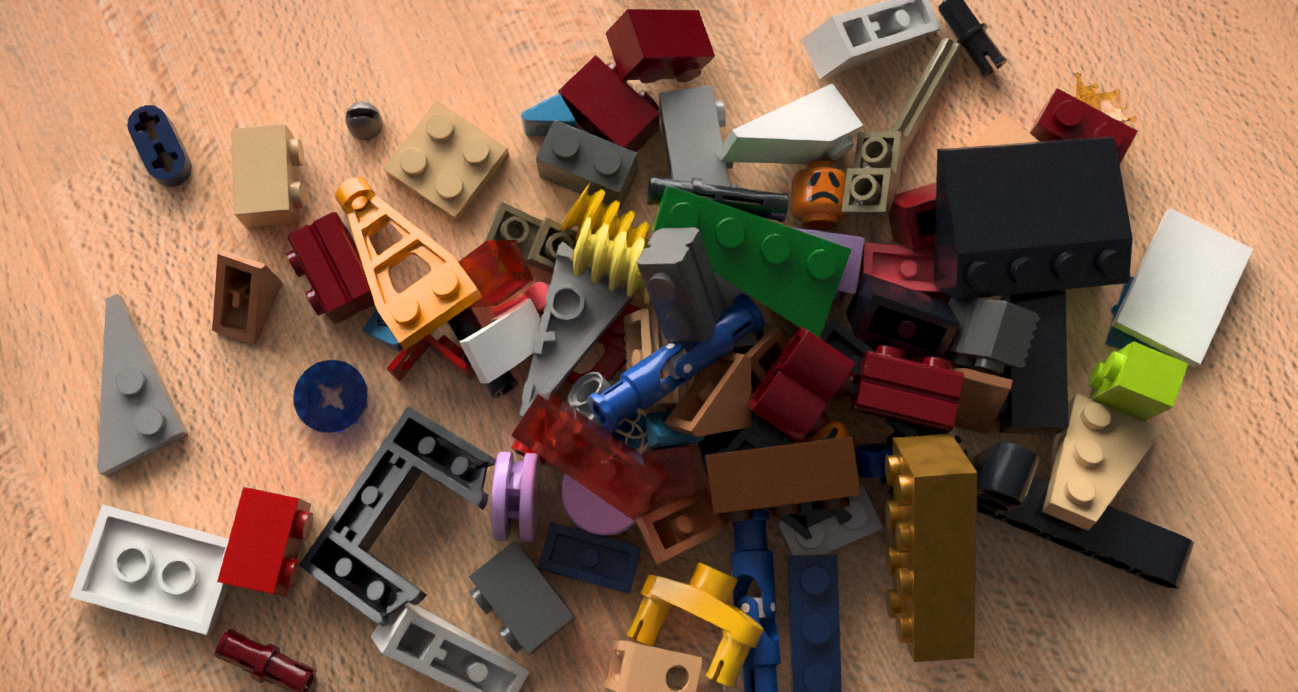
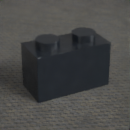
(901, 318)

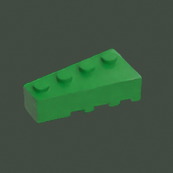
(765, 259)

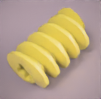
(609, 258)

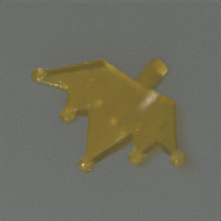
(1101, 101)

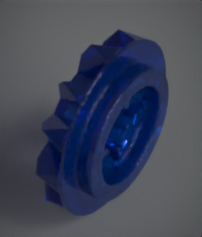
(309, 397)

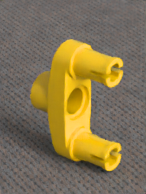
(709, 599)

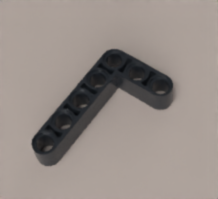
(1017, 497)

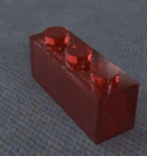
(591, 455)

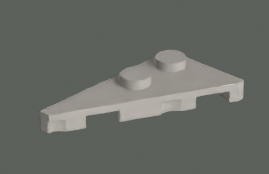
(571, 325)
(135, 404)

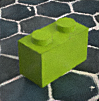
(1137, 381)

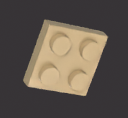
(446, 161)

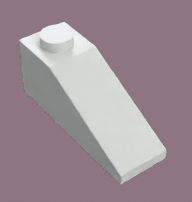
(867, 34)
(796, 133)
(446, 652)

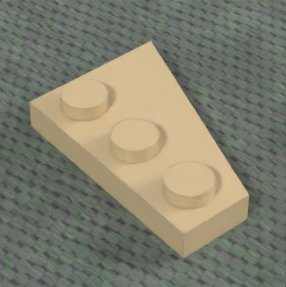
(1094, 460)

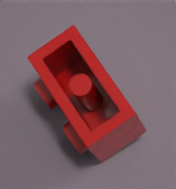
(266, 542)

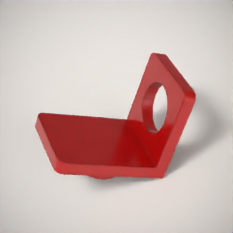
(443, 347)

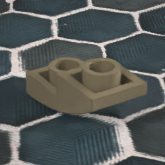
(875, 174)
(535, 237)

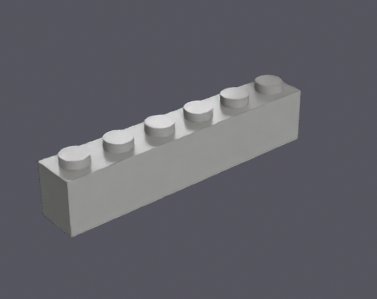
(691, 141)

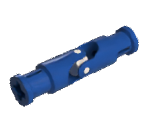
(641, 383)
(750, 562)

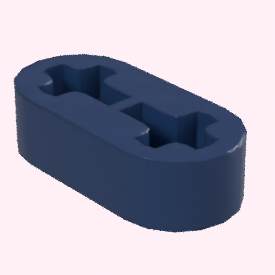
(151, 150)

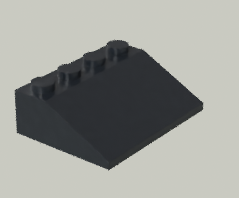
(1030, 218)

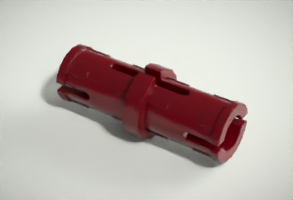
(265, 662)

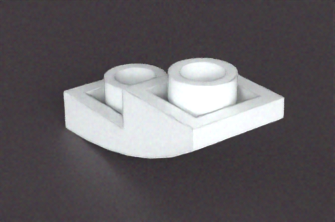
(503, 342)

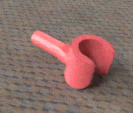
(536, 292)

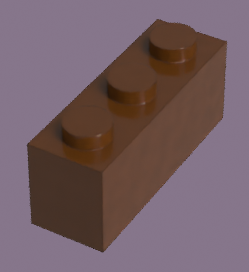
(783, 478)

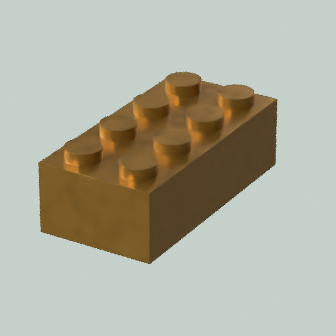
(932, 546)

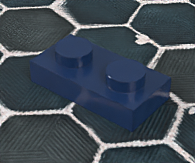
(590, 558)

